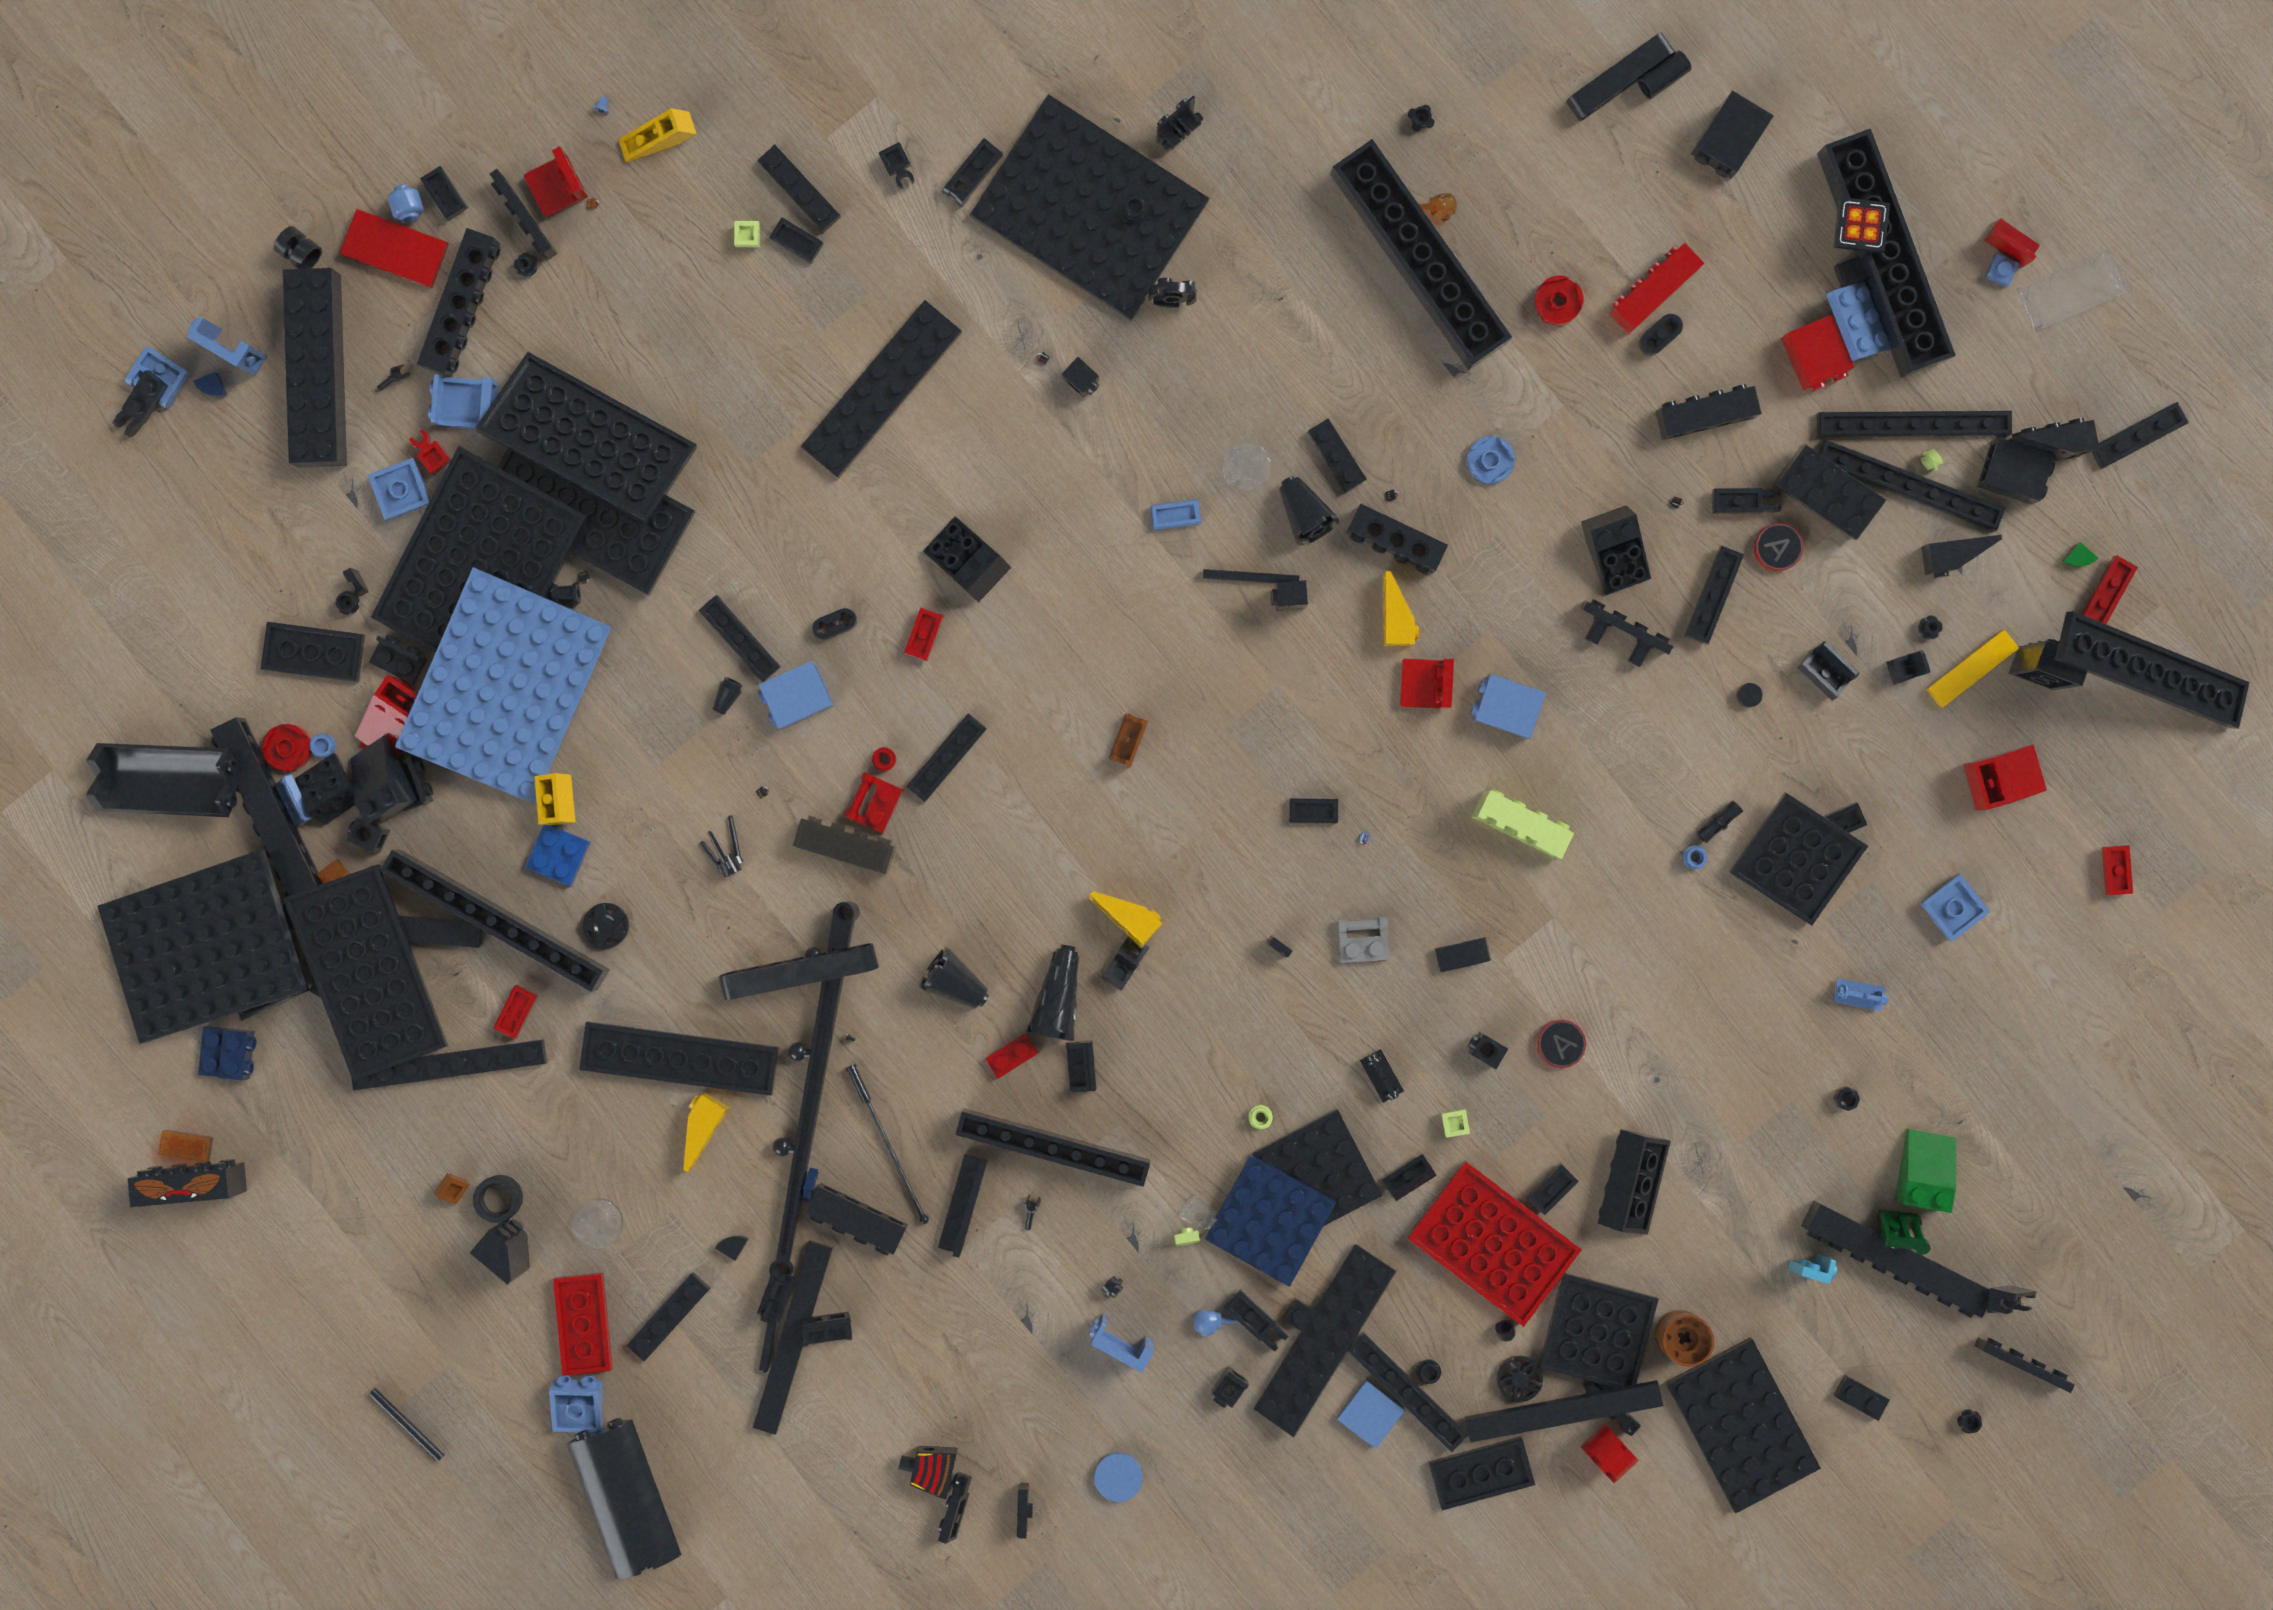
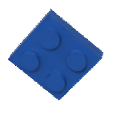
(558, 854)

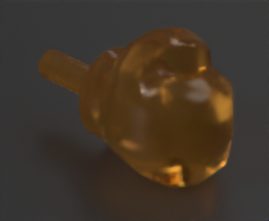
(1442, 205)

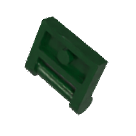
(1896, 1233)

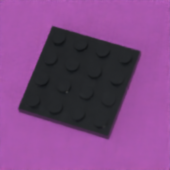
(1798, 858)
(1325, 1160)
(1598, 1332)

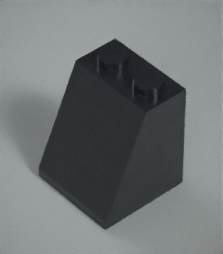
(1731, 135)

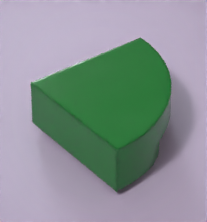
(2080, 556)

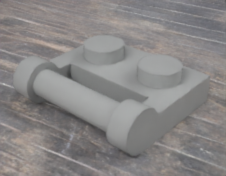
(1363, 948)

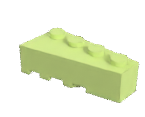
(1522, 823)

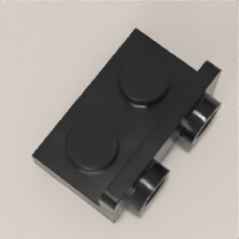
(398, 660)

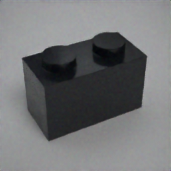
(1289, 595)

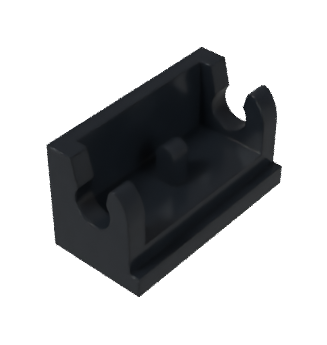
(1081, 1066)
(2008, 1298)
(826, 1328)

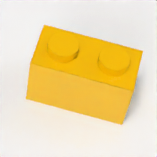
(554, 799)

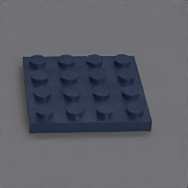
(1270, 1220)

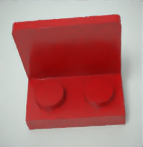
(555, 184)
(1427, 683)

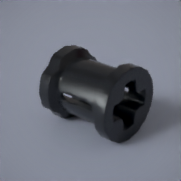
(567, 593)

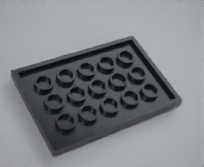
(1743, 1425)

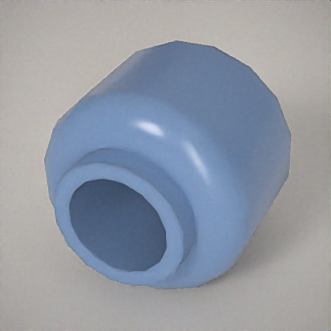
(405, 204)

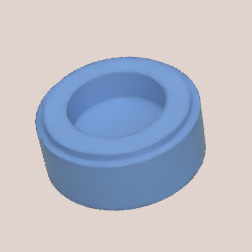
(323, 745)

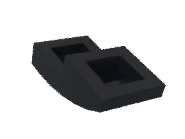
(1463, 954)
(1124, 963)

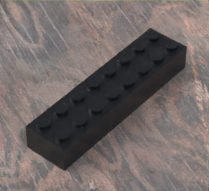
(314, 367)

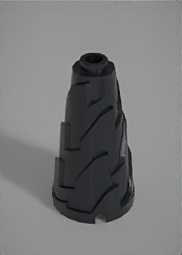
(1057, 1002)

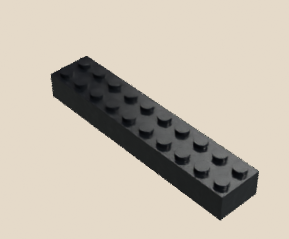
(1420, 254)
(1896, 275)

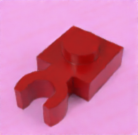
(432, 454)

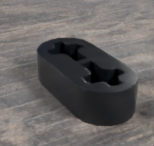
(836, 629)

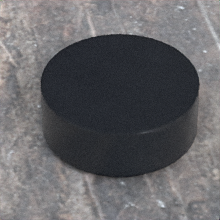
(1749, 695)

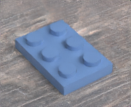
(1858, 321)

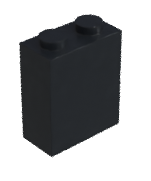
(2016, 471)

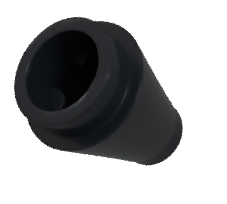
(726, 695)

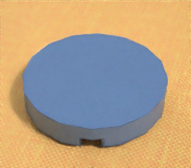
(1490, 460)
(1118, 1476)

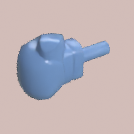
(1208, 1321)

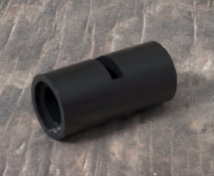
(1664, 75)

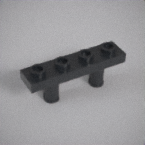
(1645, 640)

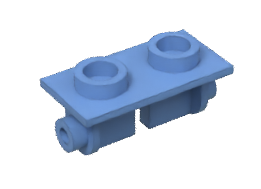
(1860, 994)

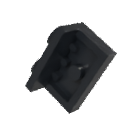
(1828, 670)
(414, 771)

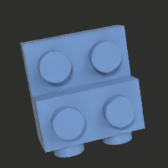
(576, 1404)

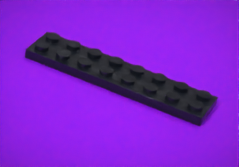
(881, 389)
(679, 1058)
(1325, 1340)

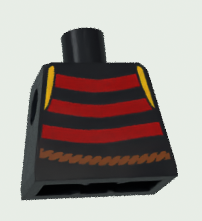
(931, 1469)

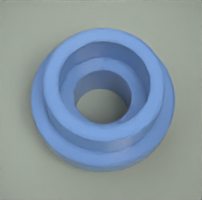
(1702, 857)

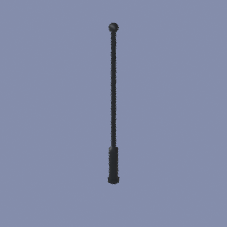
(866, 1098)

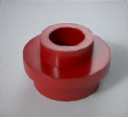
(877, 755)

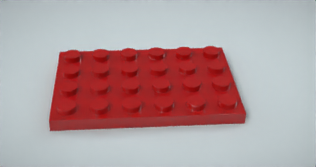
(1494, 1243)

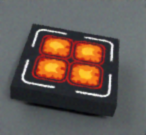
(1861, 225)

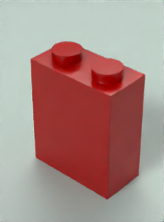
(1818, 353)

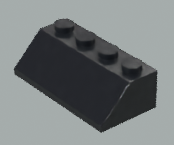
(1633, 1182)

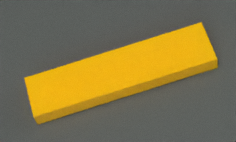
(1972, 668)

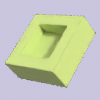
(747, 234)
(1455, 1123)
(1186, 1237)

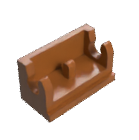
(1128, 740)

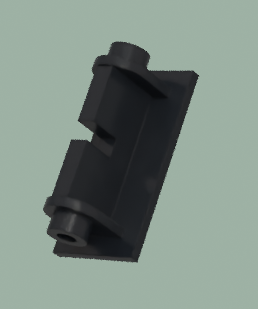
(1382, 1076)
(775, 1296)

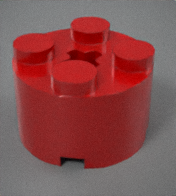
(1609, 1453)

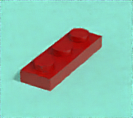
(2109, 589)

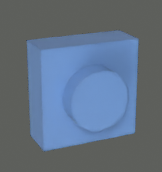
(2001, 270)

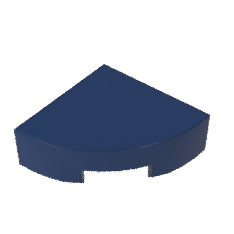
(211, 385)
(808, 1189)

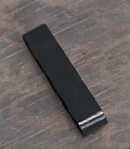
(1619, 77)

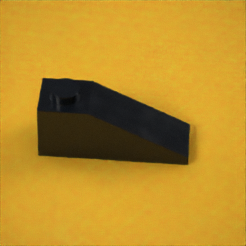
(1951, 555)

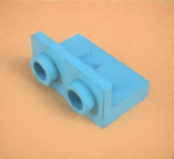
(1821, 1270)

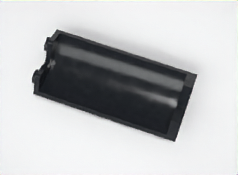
(163, 780)
(623, 1498)

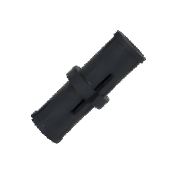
(1719, 821)

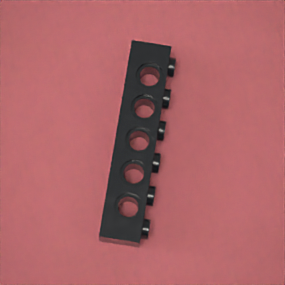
(454, 291)

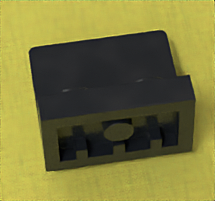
(326, 790)

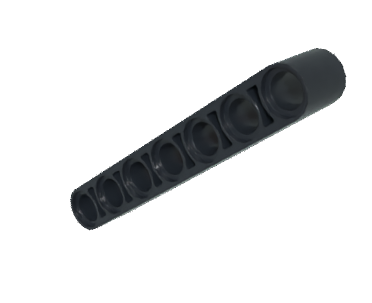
(798, 971)

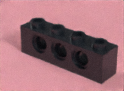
(1410, 537)

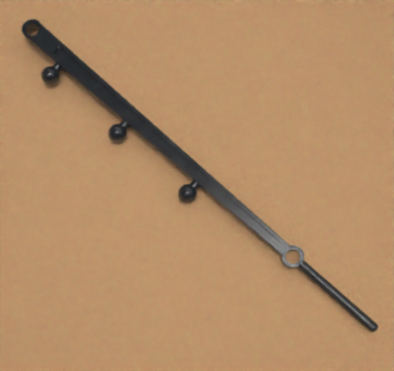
(818, 1057)

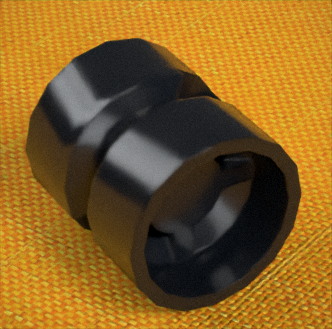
(294, 246)

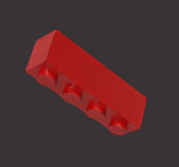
(1656, 288)

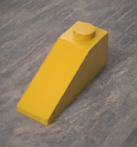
(658, 134)
(1398, 620)
(1131, 918)
(702, 1123)

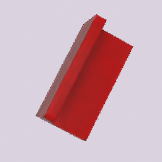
(2012, 242)

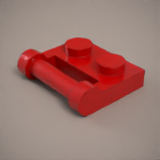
(881, 805)

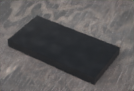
(312, 651)
(1481, 1473)

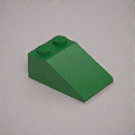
(1927, 1171)

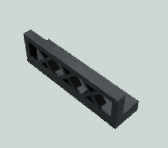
(962, 1204)

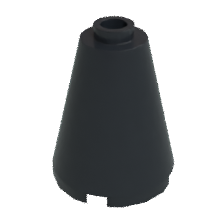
(1306, 511)
(954, 981)

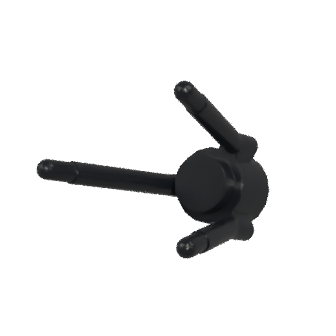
(726, 864)

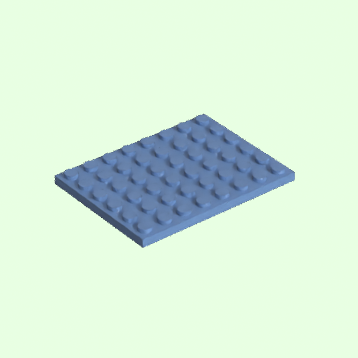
(503, 685)

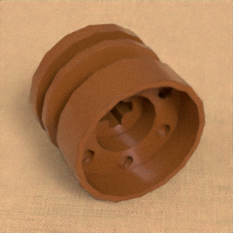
(1698, 1341)

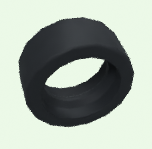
(479, 1203)

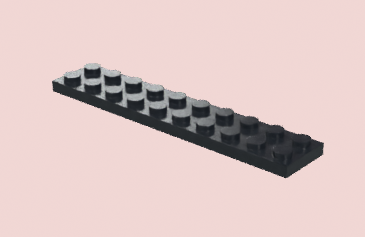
(2151, 670)

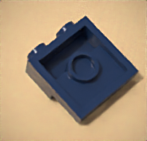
(227, 1053)

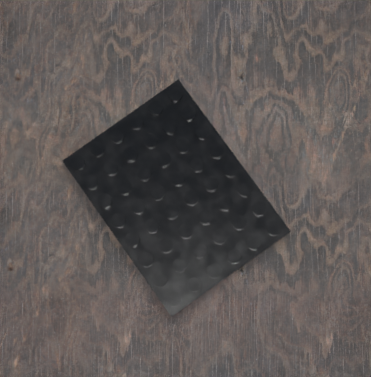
(1065, 201)
(481, 522)
(202, 947)

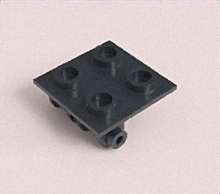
(1169, 125)

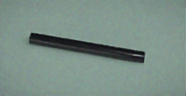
(1248, 576)
(407, 1425)

